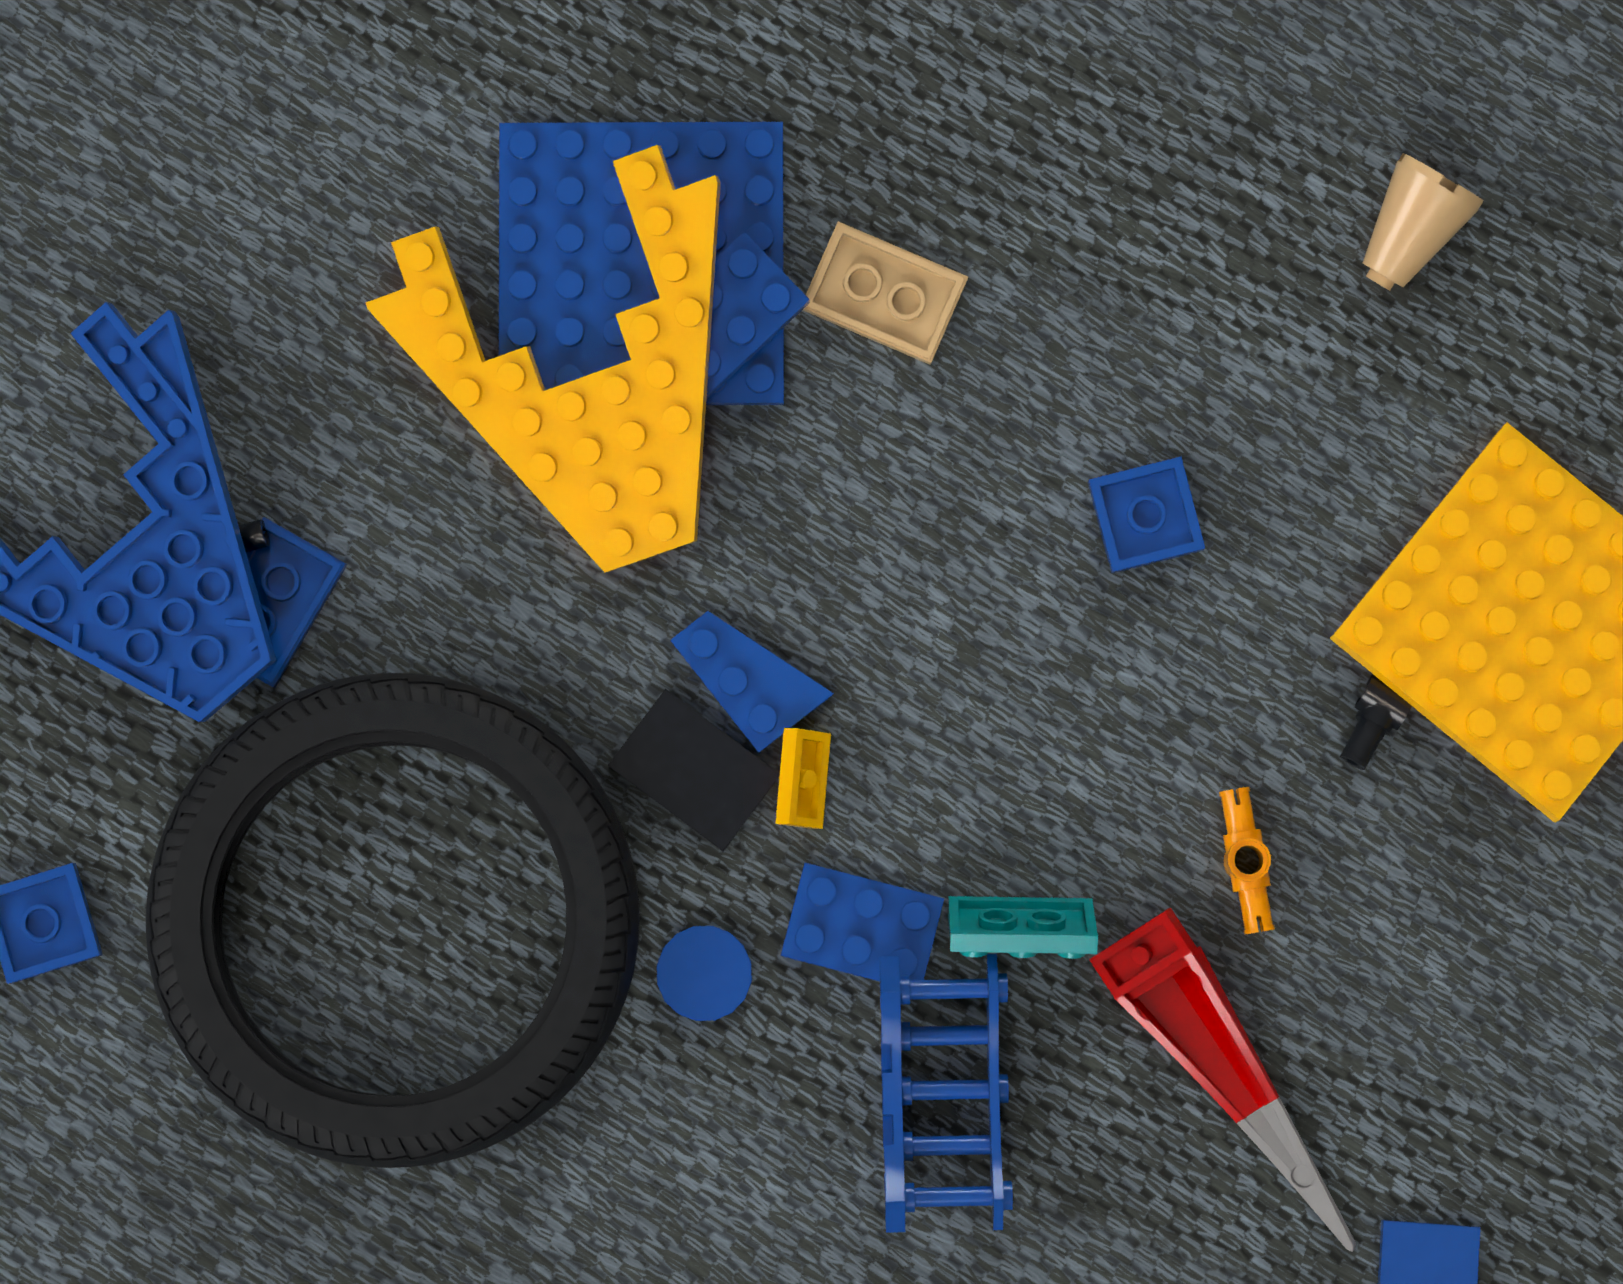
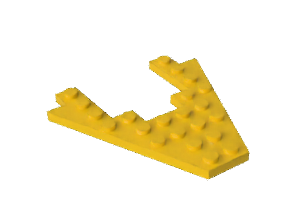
(613, 448)

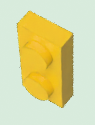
(803, 778)

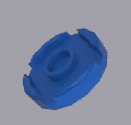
(704, 973)

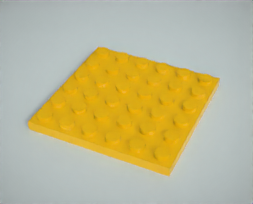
(1508, 622)

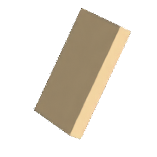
(884, 293)

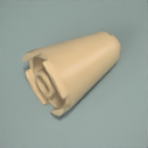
(1415, 221)

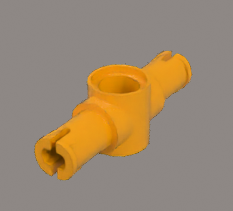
(1250, 887)

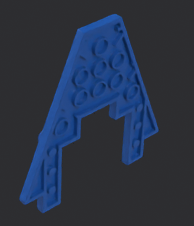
(177, 593)

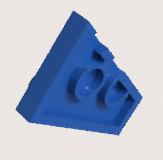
(748, 680)

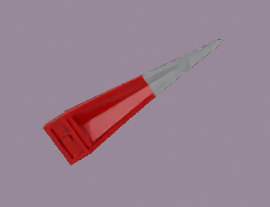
(1180, 1002)

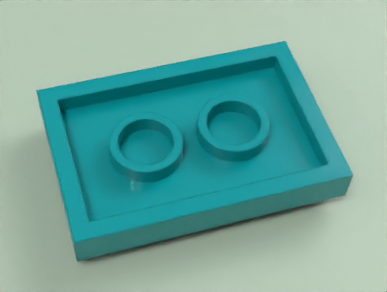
(1022, 926)

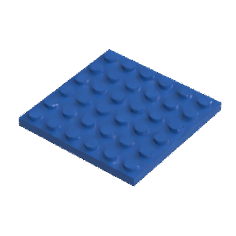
(575, 251)

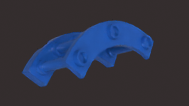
(900, 1091)

